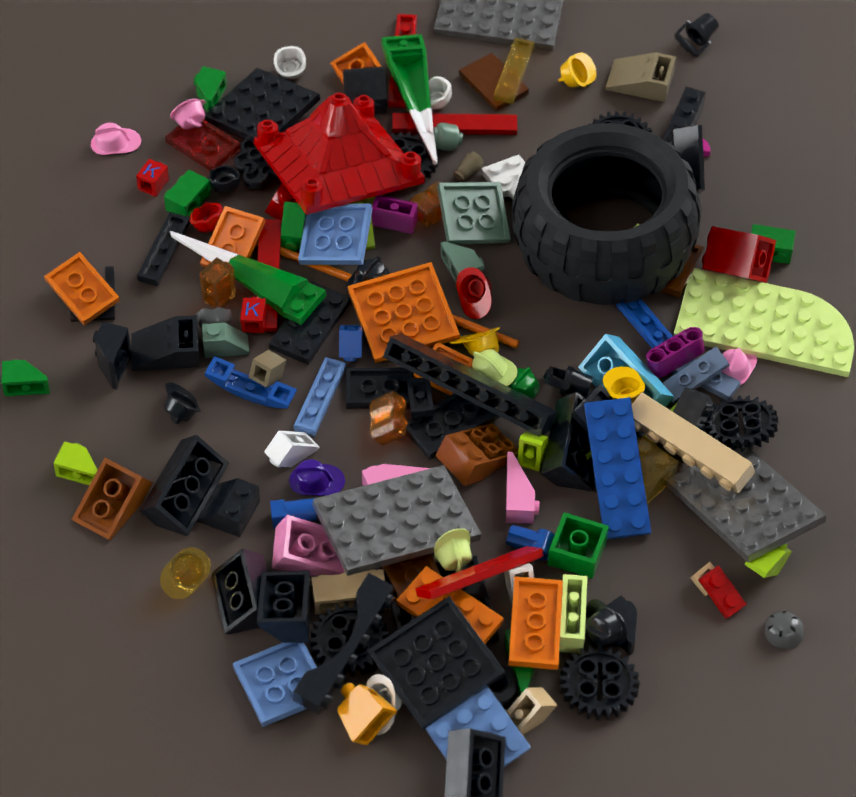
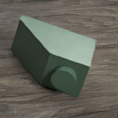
(458, 258)
(224, 340)

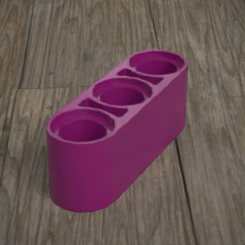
(675, 352)

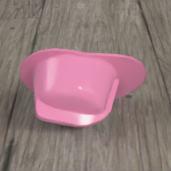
(189, 113)
(114, 140)
(740, 364)

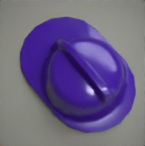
(316, 478)

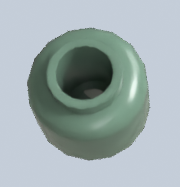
(447, 137)

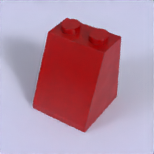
(738, 254)

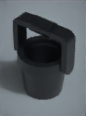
(699, 32)
(573, 380)

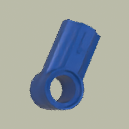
(521, 537)

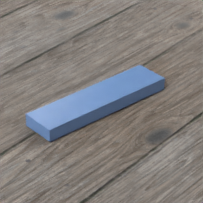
(320, 396)

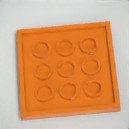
(405, 304)

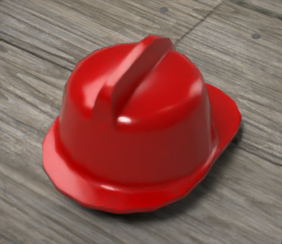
(474, 292)

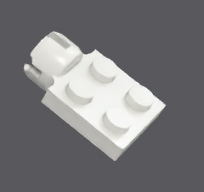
(505, 172)

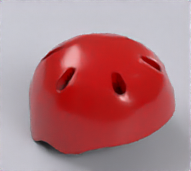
(206, 217)

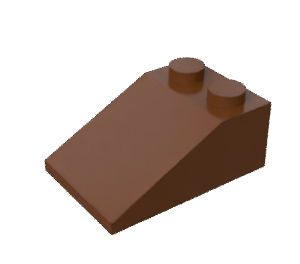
(111, 499)

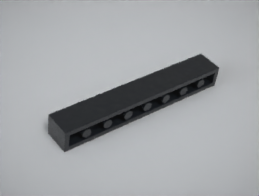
(470, 384)

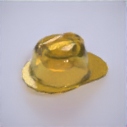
(185, 573)

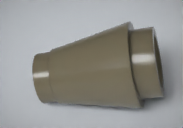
(470, 165)

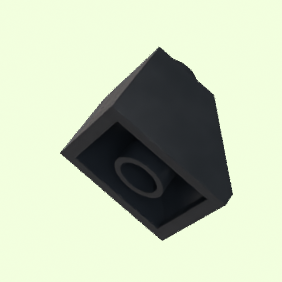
(367, 82)
(112, 351)
(231, 506)

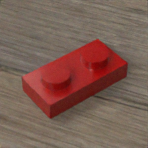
(722, 592)

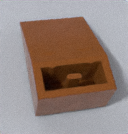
(475, 453)

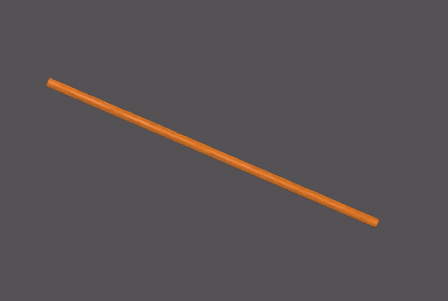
(345, 276)

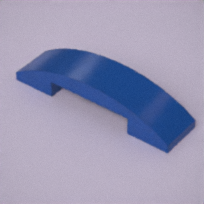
(238, 383)

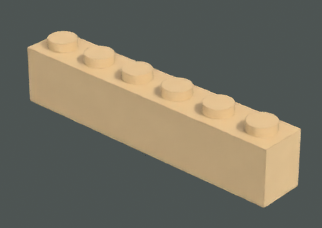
(691, 444)

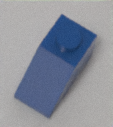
(350, 342)

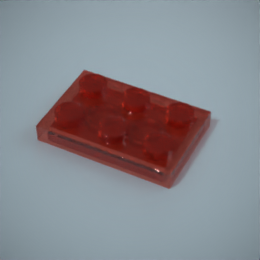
(203, 144)

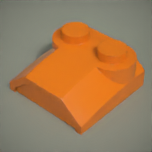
(356, 58)

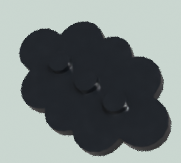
(253, 166)

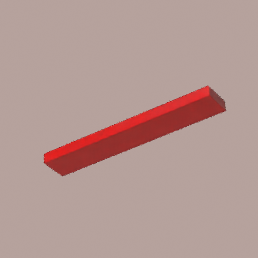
(405, 25)
(467, 123)
(269, 253)
(479, 572)

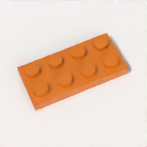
(479, 616)
(535, 623)

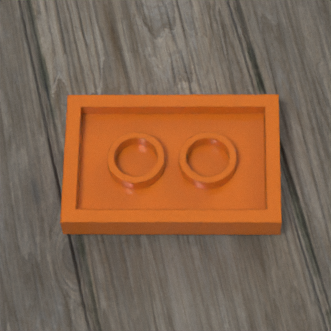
(236, 232)
(82, 288)

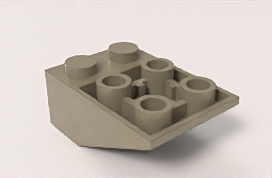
(643, 76)

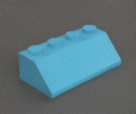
(613, 353)

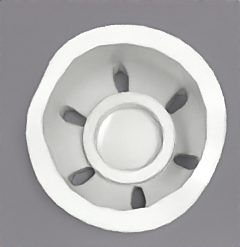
(290, 69)
(437, 98)

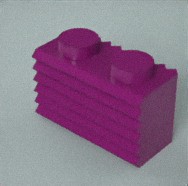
(394, 214)

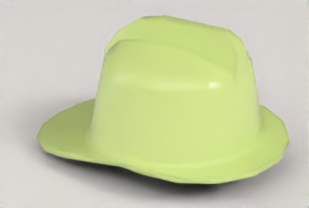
(495, 366)
(453, 549)

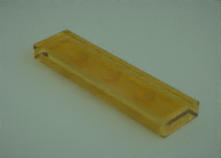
(513, 70)

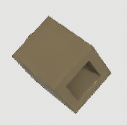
(267, 368)

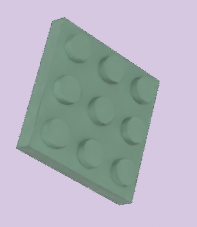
(473, 212)

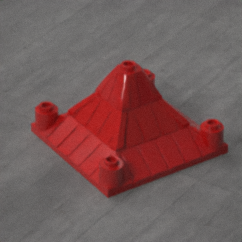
(337, 155)

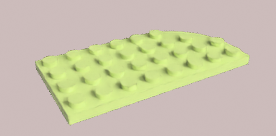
(767, 322)

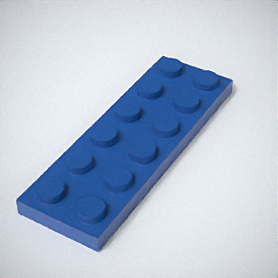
(617, 468)

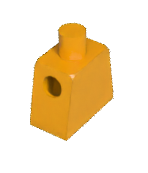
(364, 712)

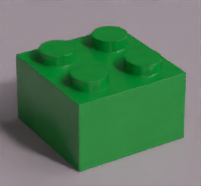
(578, 545)

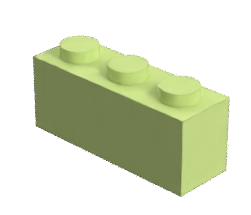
(573, 613)

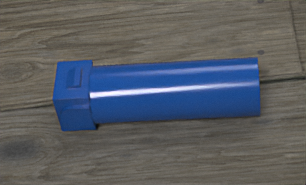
(298, 508)

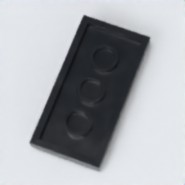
(305, 340)
(449, 417)

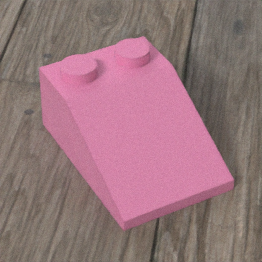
(304, 547)

